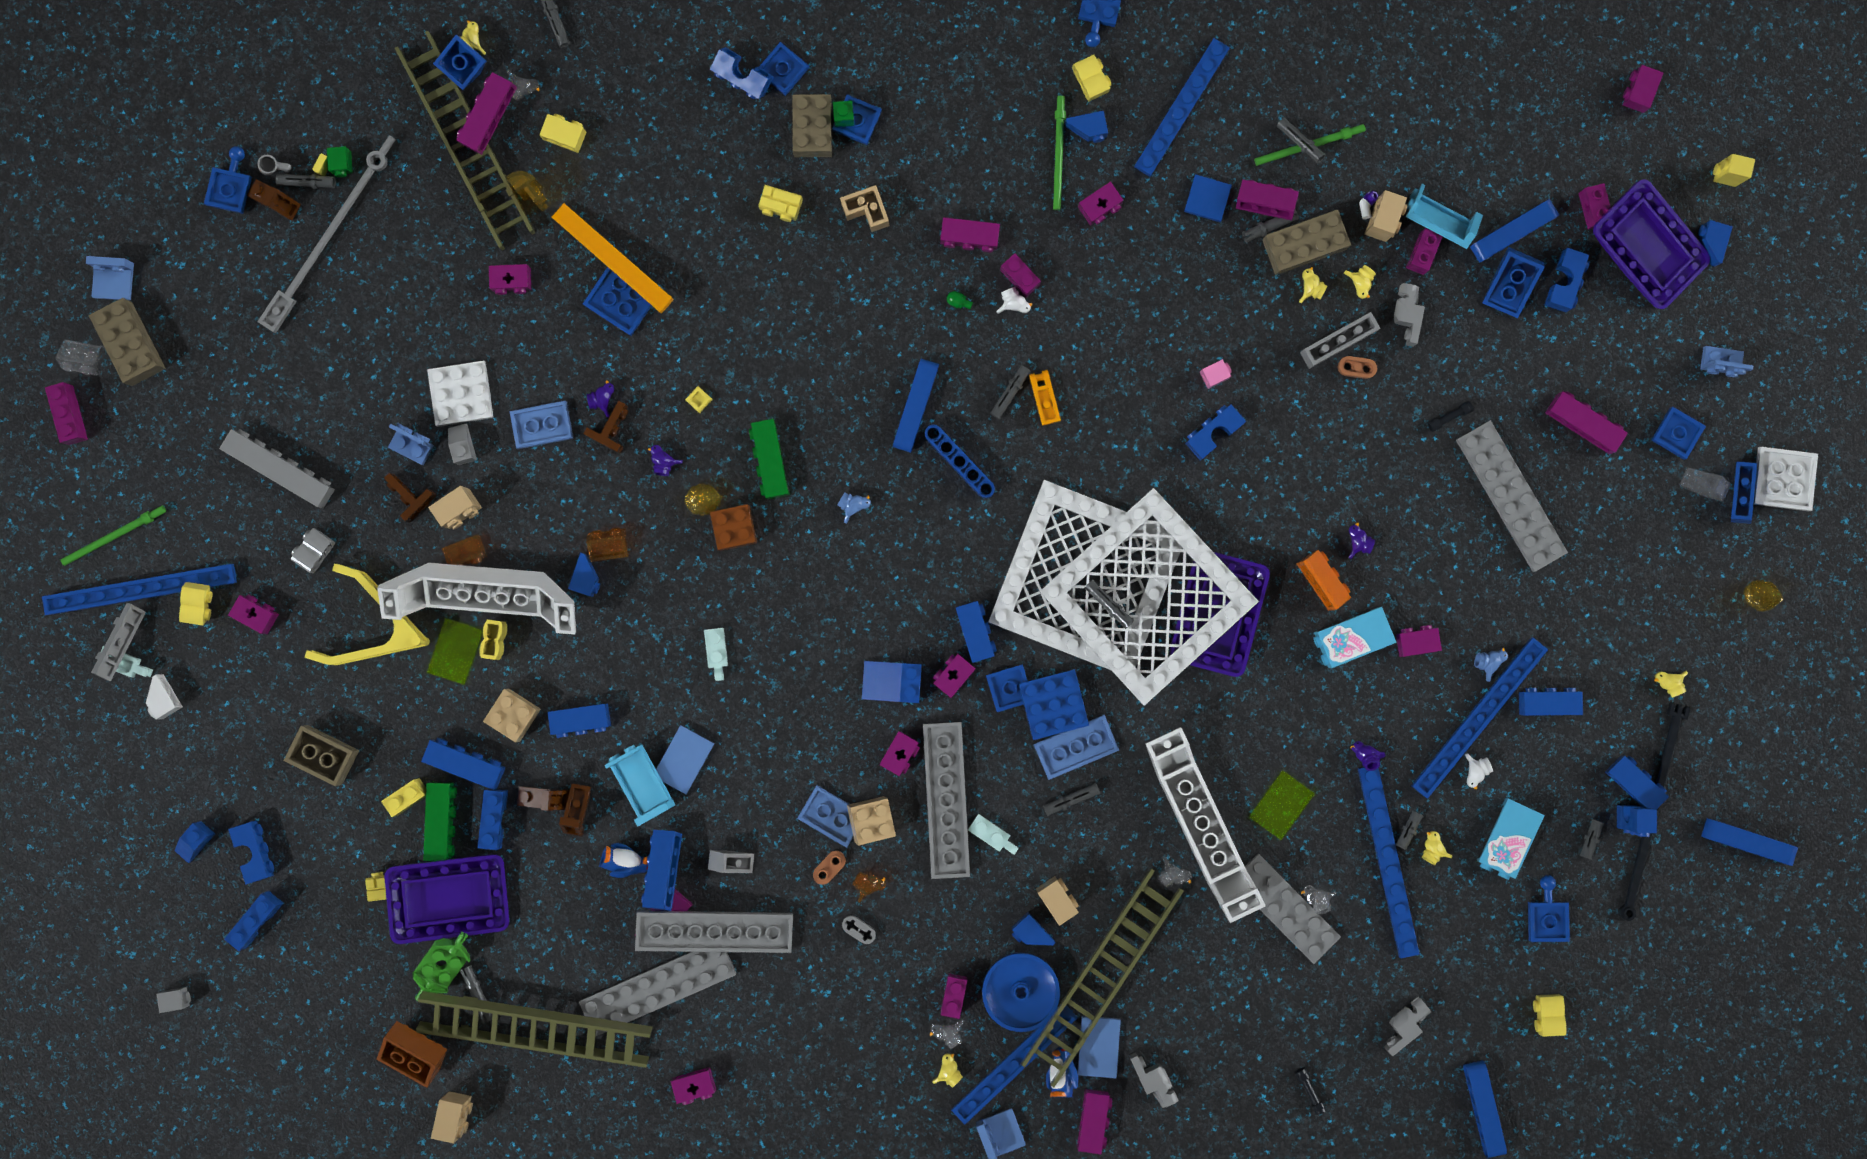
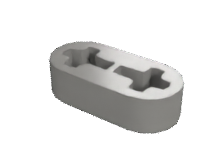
(856, 933)

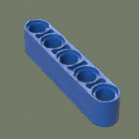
(1514, 230)
(915, 405)
(957, 452)
(1749, 842)
(1485, 1109)

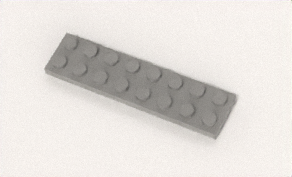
(1511, 496)
(946, 800)
(713, 931)
(658, 987)

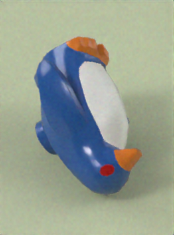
(622, 861)
(1069, 1079)

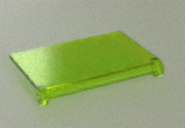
(454, 651)
(1281, 805)

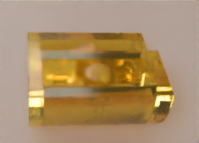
(527, 187)

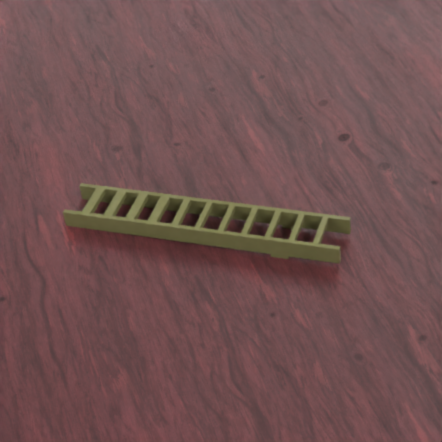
(449, 108)
(1147, 937)
(569, 1049)

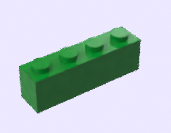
(770, 459)
(439, 821)

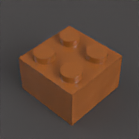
(733, 527)

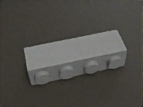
(1340, 340)

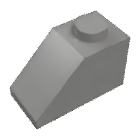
(461, 445)
(730, 861)

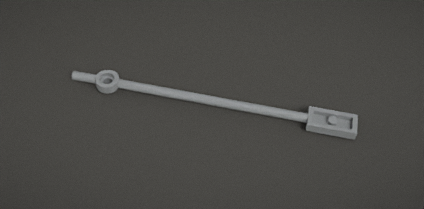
(282, 302)

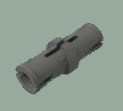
(1409, 830)
(1591, 839)

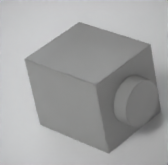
(173, 999)

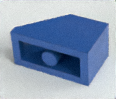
(1089, 126)
(1715, 238)
(584, 577)
(193, 841)
(1031, 932)

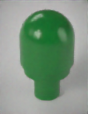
(958, 300)

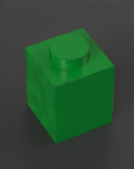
(843, 113)
(339, 161)

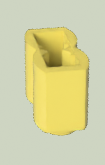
(1091, 77)
(194, 603)
(494, 634)
(1550, 1015)

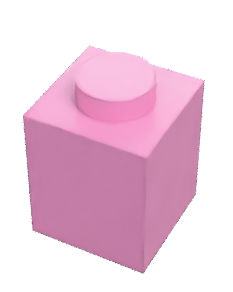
(1216, 373)

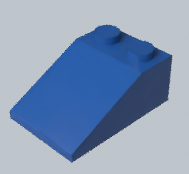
(1513, 282)
(891, 681)

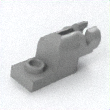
(1409, 313)
(1406, 1026)
(1154, 1080)

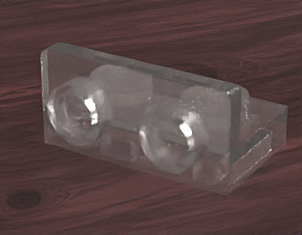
(79, 357)

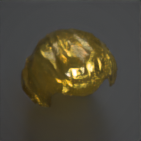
(702, 499)
(1762, 595)

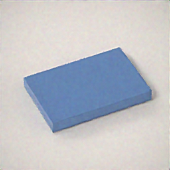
(541, 425)
(684, 759)
(828, 815)
(1100, 1051)

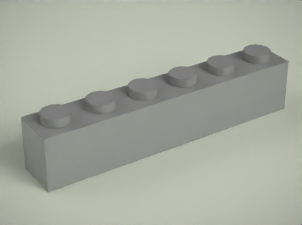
(277, 468)

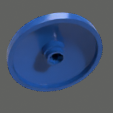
(1021, 992)

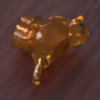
(868, 884)

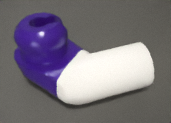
(1366, 202)

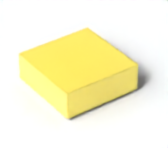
(321, 165)
(698, 399)

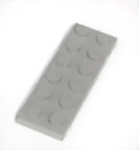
(1291, 912)

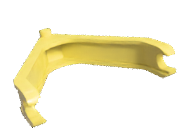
(405, 634)

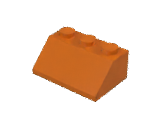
(1324, 580)

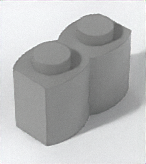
(312, 550)

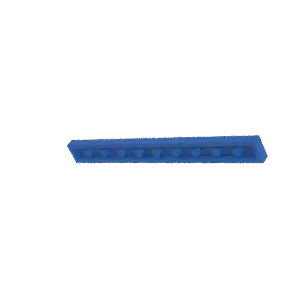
(136, 589)
(1479, 717)
(1388, 862)

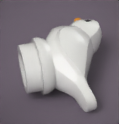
(1014, 301)
(1477, 770)

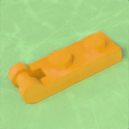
(1045, 398)

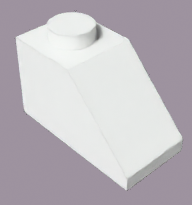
(161, 698)

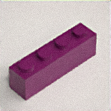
(486, 113)
(1586, 422)

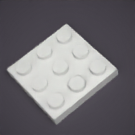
(460, 393)
(1785, 478)

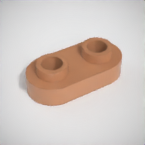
(1356, 367)
(829, 867)

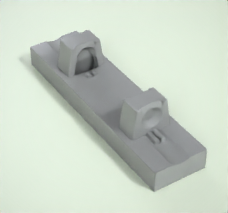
(118, 642)

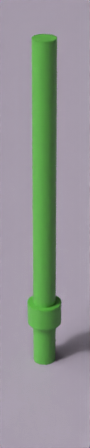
(1060, 116)
(1344, 134)
(144, 518)

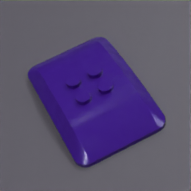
(1651, 244)
(1231, 650)
(446, 898)

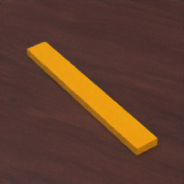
(612, 258)

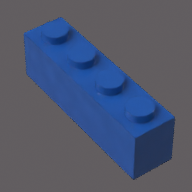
(463, 764)
(661, 870)

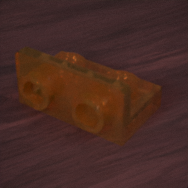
(607, 544)
(465, 551)

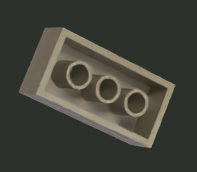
(1306, 242)
(127, 342)

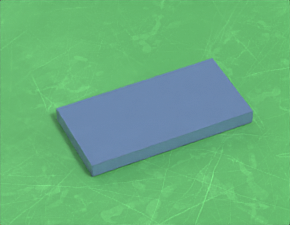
(1076, 747)

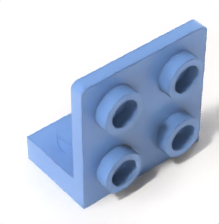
(111, 277)
(1724, 361)
(410, 445)
(1000, 1133)

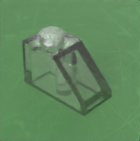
(1705, 484)

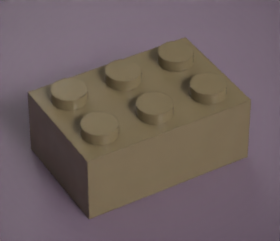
(812, 125)
(321, 755)

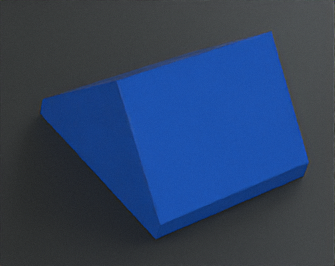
(460, 62)

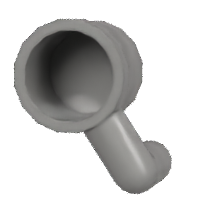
(268, 165)

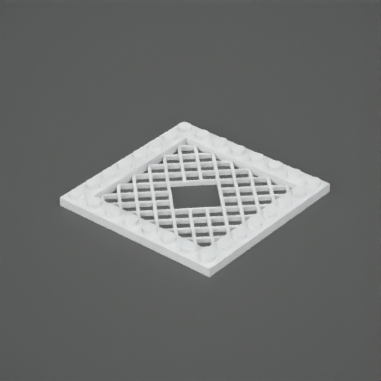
(1048, 496)
(1150, 505)

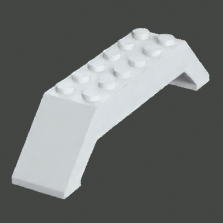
(478, 590)
(1203, 825)

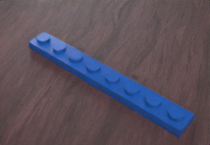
(1182, 107)
(1006, 1070)

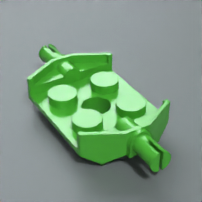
(437, 978)

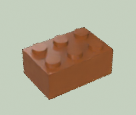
(411, 1054)

